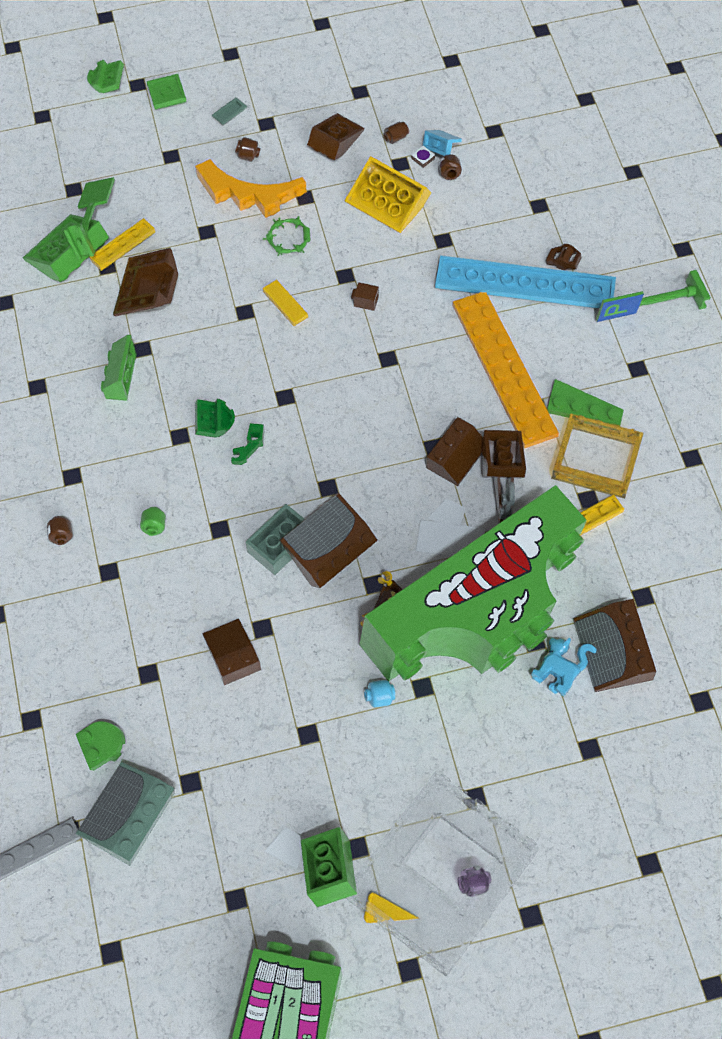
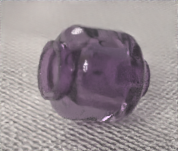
(474, 881)

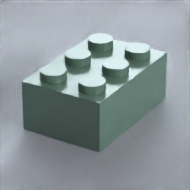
(265, 542)

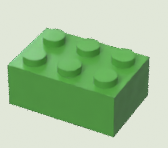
(328, 867)

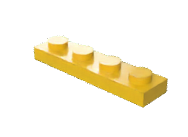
(122, 244)

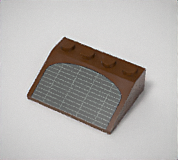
(328, 541)
(620, 643)

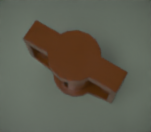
(563, 260)

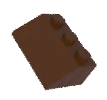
(456, 452)

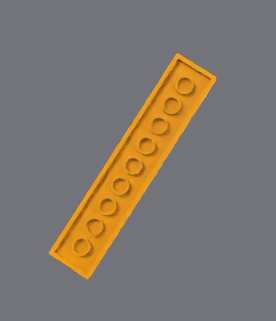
(505, 369)

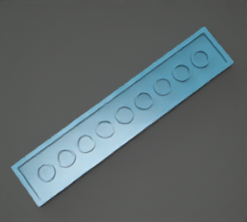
(524, 282)

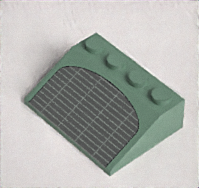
(126, 812)

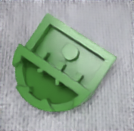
(106, 76)
(101, 743)

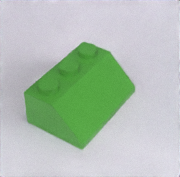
(119, 369)

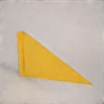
(390, 909)

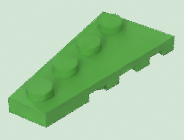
(570, 400)

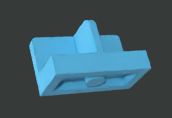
(439, 141)

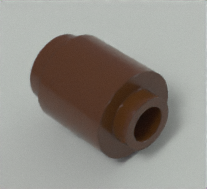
(396, 132)

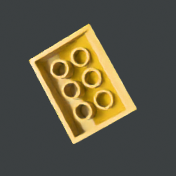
(387, 195)

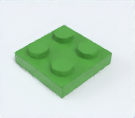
(166, 91)

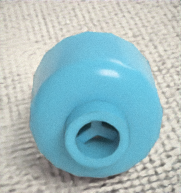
(380, 693)

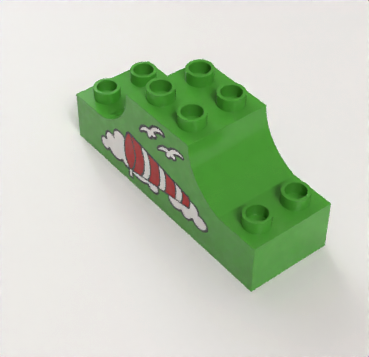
(482, 597)

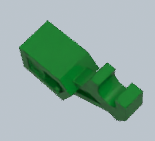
(244, 453)

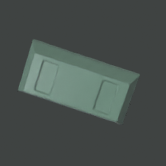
(229, 111)

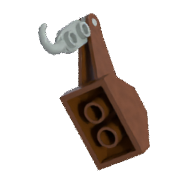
(503, 458)

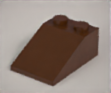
(334, 136)
(232, 651)

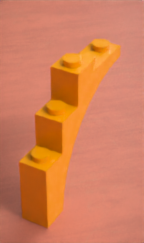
(245, 194)

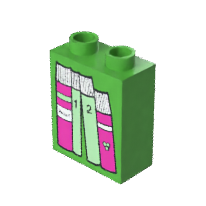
(288, 995)

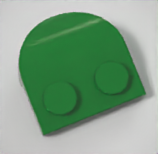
(213, 418)

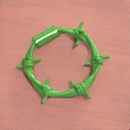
(298, 248)

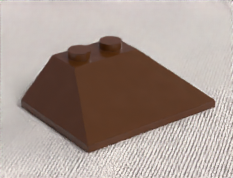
(147, 282)

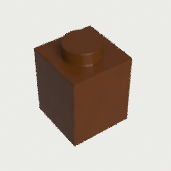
(365, 296)

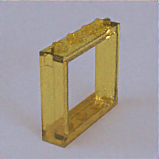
(590, 480)

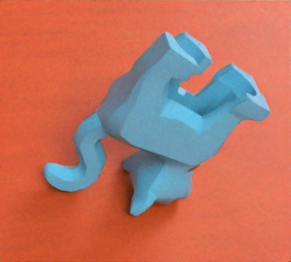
(561, 668)

